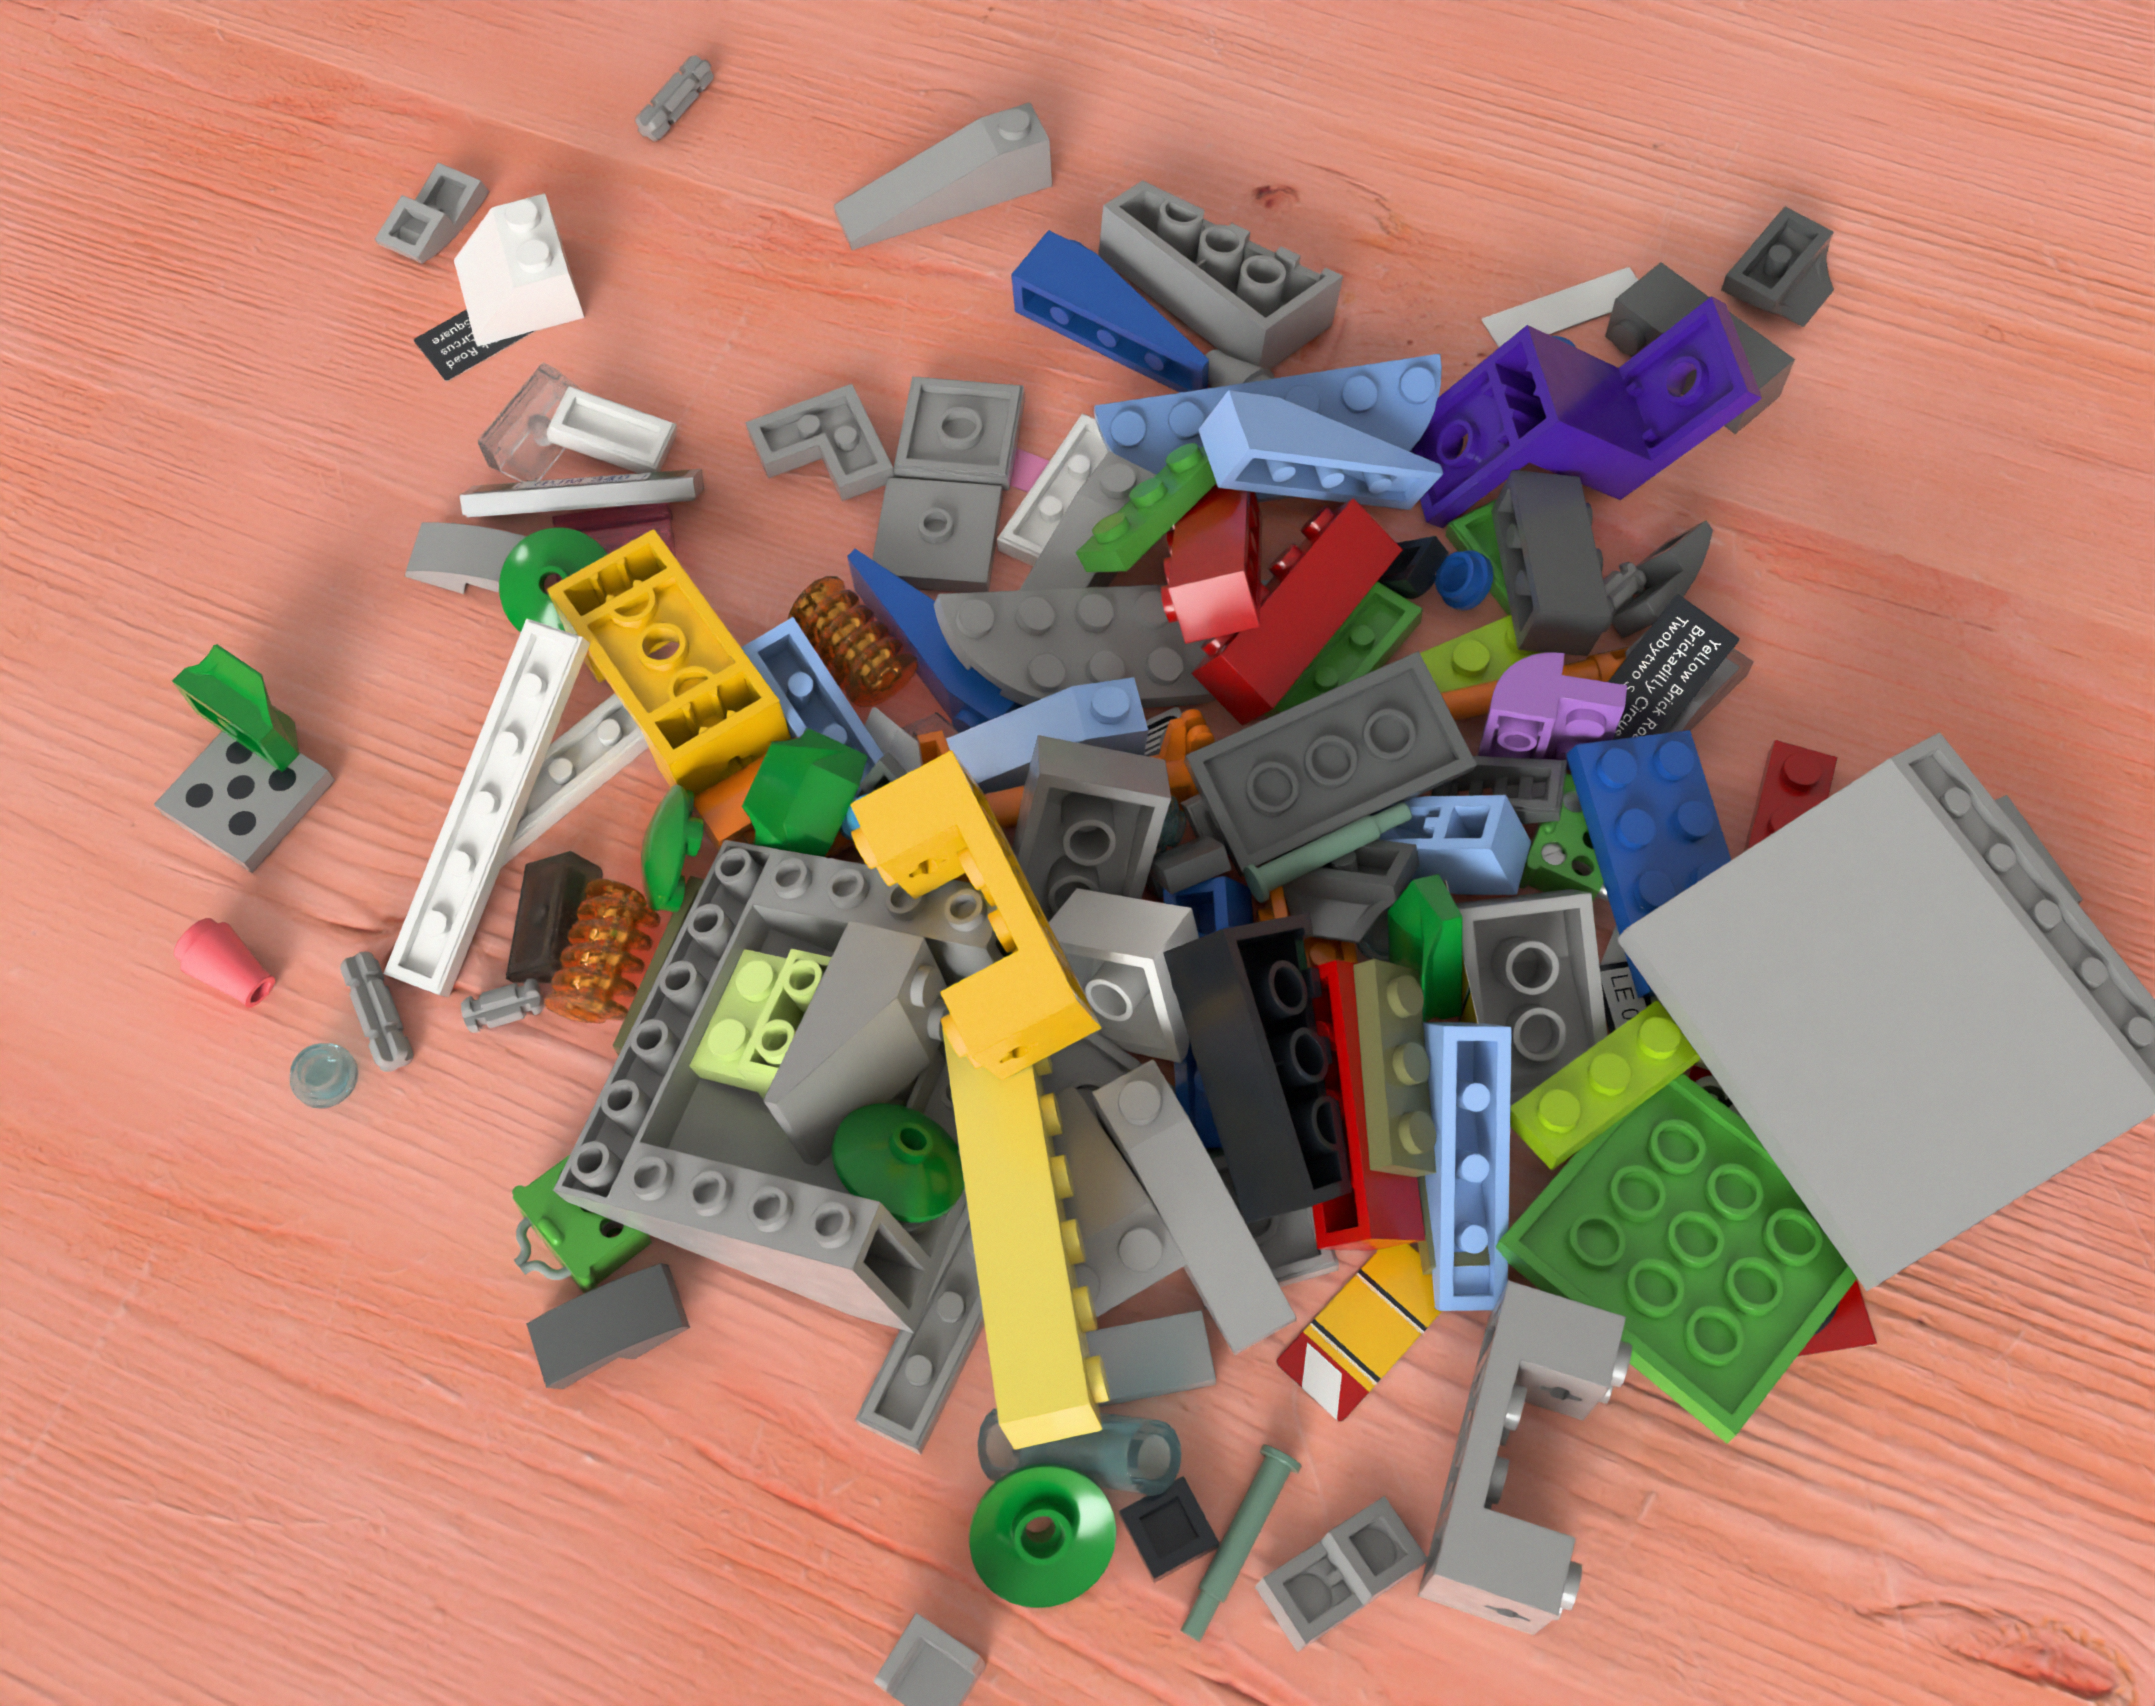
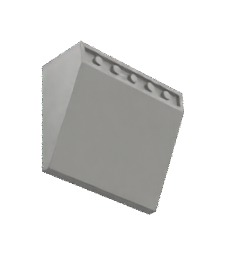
(1904, 1008)
(702, 1157)

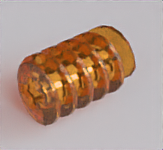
(852, 643)
(602, 953)

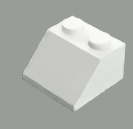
(516, 273)
(1121, 967)

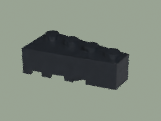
(1263, 1062)

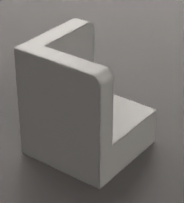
(929, 1667)

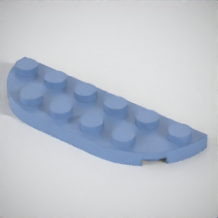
(1379, 399)

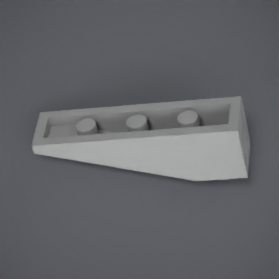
(968, 171)
(1098, 497)
(1192, 1200)

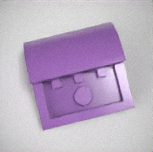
(1547, 713)

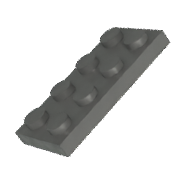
(1329, 762)

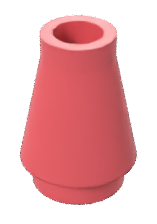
(222, 960)

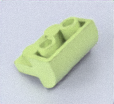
(758, 1018)

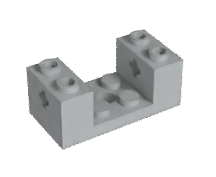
(1538, 1354)

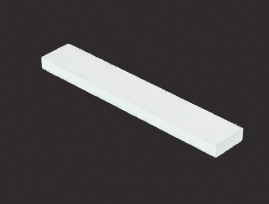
(487, 808)

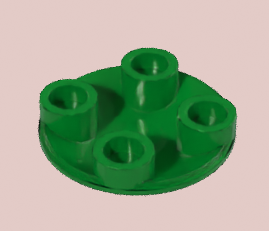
(664, 847)

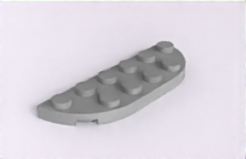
(1073, 637)

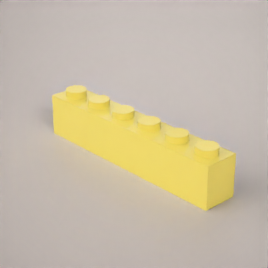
(1026, 1254)

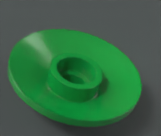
(531, 562)
(898, 1160)
(1049, 1564)

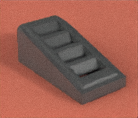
(1505, 772)

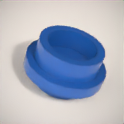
(1464, 579)

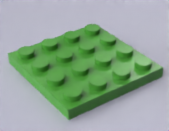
(1692, 1242)

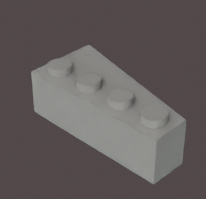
(1214, 278)

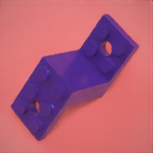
(1582, 415)

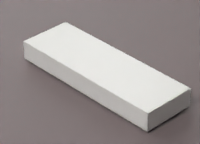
(1053, 492)

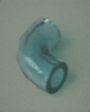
(1124, 1456)

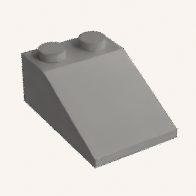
(1089, 820)
(1539, 973)
(861, 1036)
(1118, 1222)

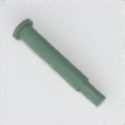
(1322, 851)
(1239, 1538)

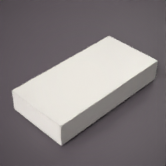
(611, 432)

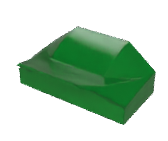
(238, 704)
(803, 793)
(1428, 938)

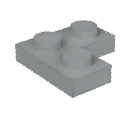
(827, 429)

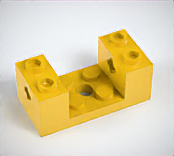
(702, 706)
(934, 830)

